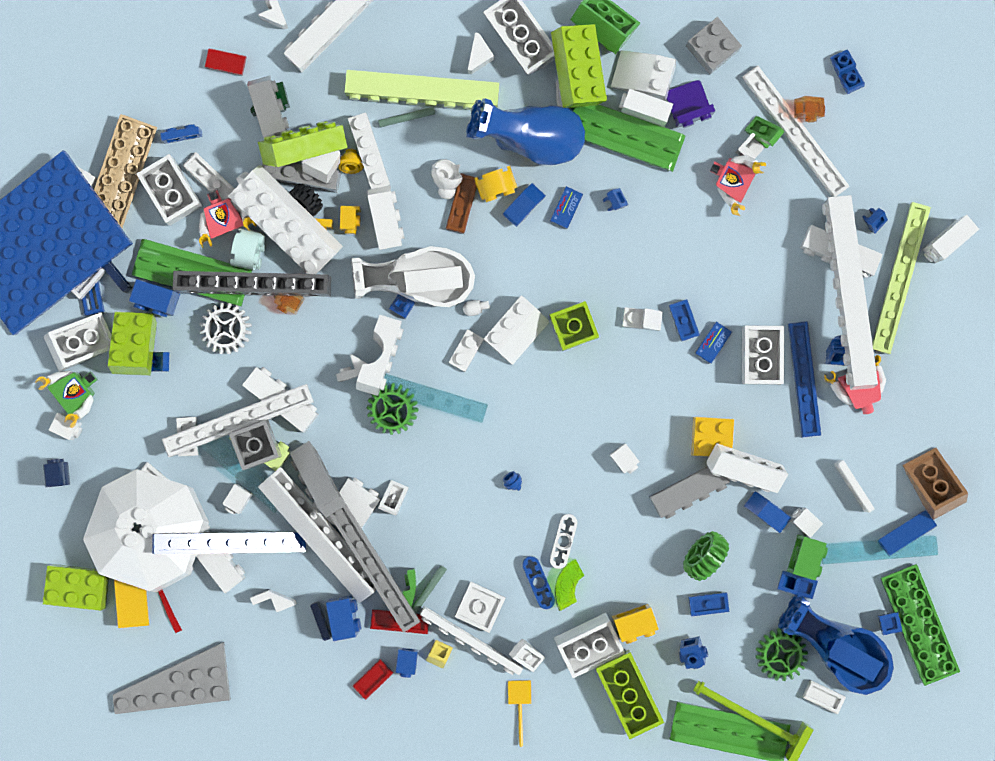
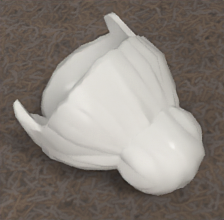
(446, 177)

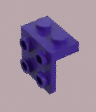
(689, 104)

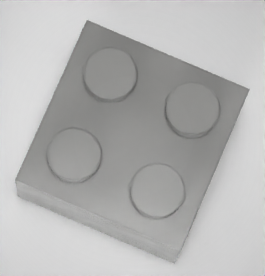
(713, 45)
(255, 445)

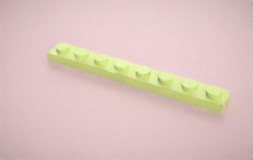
(900, 277)

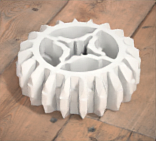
(219, 334)

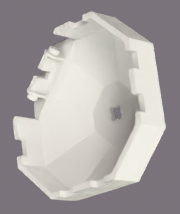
(160, 509)

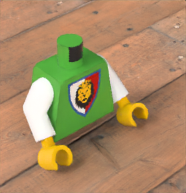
(71, 392)

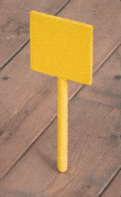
(519, 693)

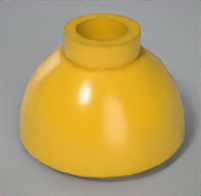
(350, 162)

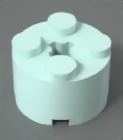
(247, 249)

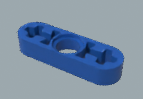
(546, 585)

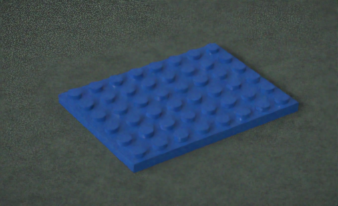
(52, 240)

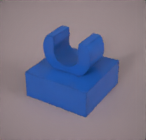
(617, 199)
(876, 220)
(402, 306)
(890, 623)

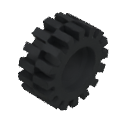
(307, 198)

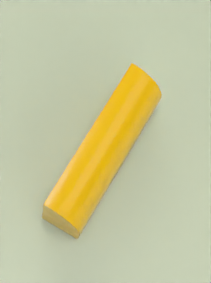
(131, 605)

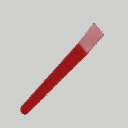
(177, 628)

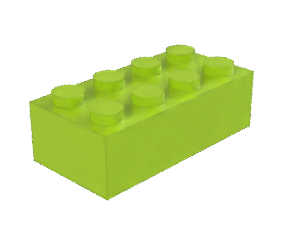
(578, 66)
(302, 144)
(629, 695)

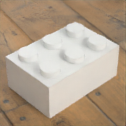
(169, 190)
(763, 355)

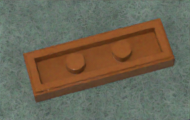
(462, 204)

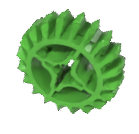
(379, 418)
(706, 556)
(788, 670)

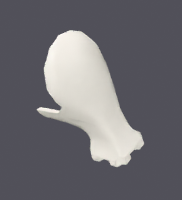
(425, 276)

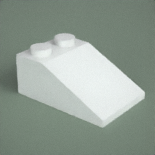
(644, 73)
(79, 341)

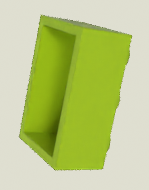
(132, 343)
(75, 587)

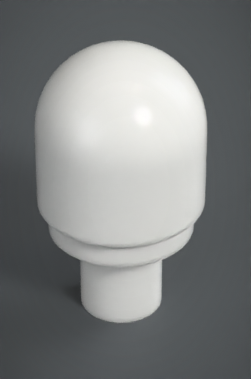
(475, 307)

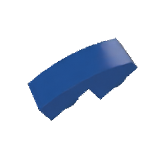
(846, 71)

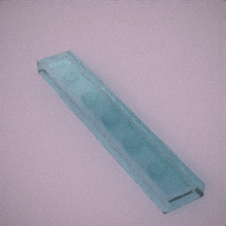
(440, 399)
(228, 459)
(873, 551)

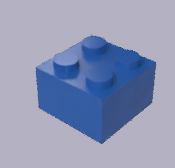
(149, 296)
(343, 617)

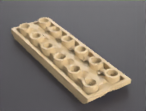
(122, 163)

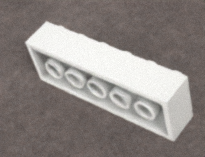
(285, 220)

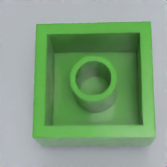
(807, 557)

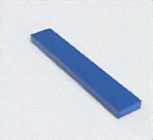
(804, 379)

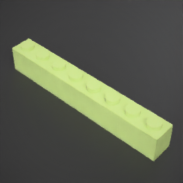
(418, 89)

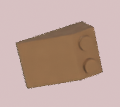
(935, 483)

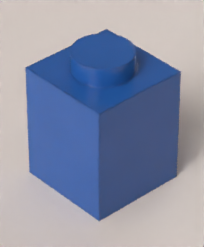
(406, 662)

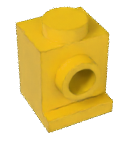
(349, 219)

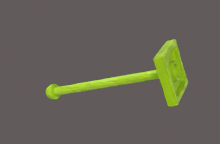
(796, 741)

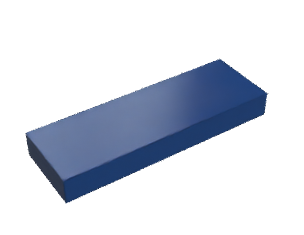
(907, 533)

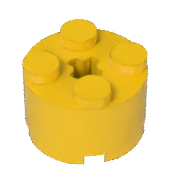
(496, 183)

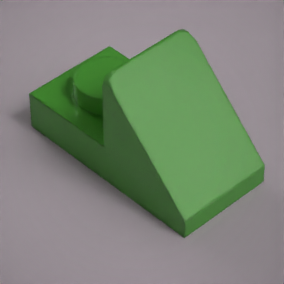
(765, 131)

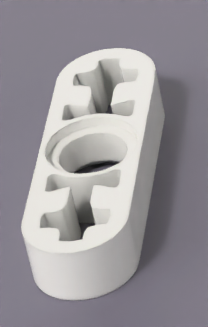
(555, 553)

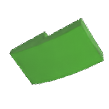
(410, 579)

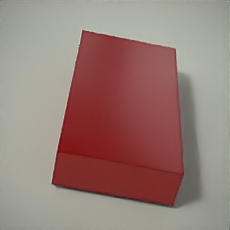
(225, 62)
(373, 679)

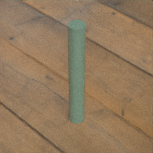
(406, 117)
(428, 589)

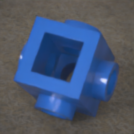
(693, 653)

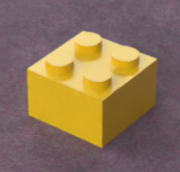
(708, 432)
(635, 623)

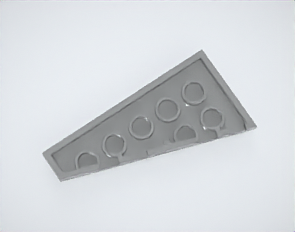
(188, 683)

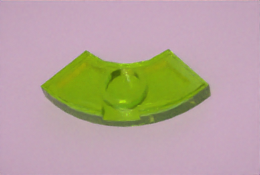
(566, 584)

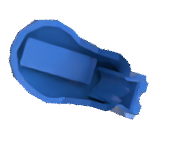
(539, 133)
(849, 652)

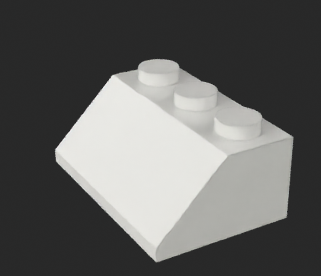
(516, 330)
(589, 645)

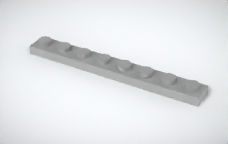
(375, 568)

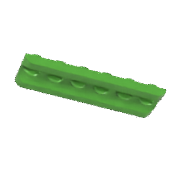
(631, 136)
(158, 262)
(920, 625)
(726, 732)

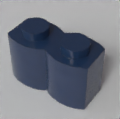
(56, 473)

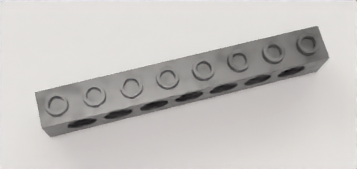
(252, 283)

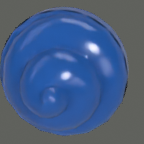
(512, 481)

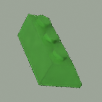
(611, 22)

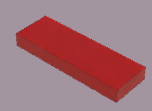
(385, 621)

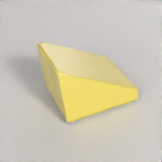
(439, 654)

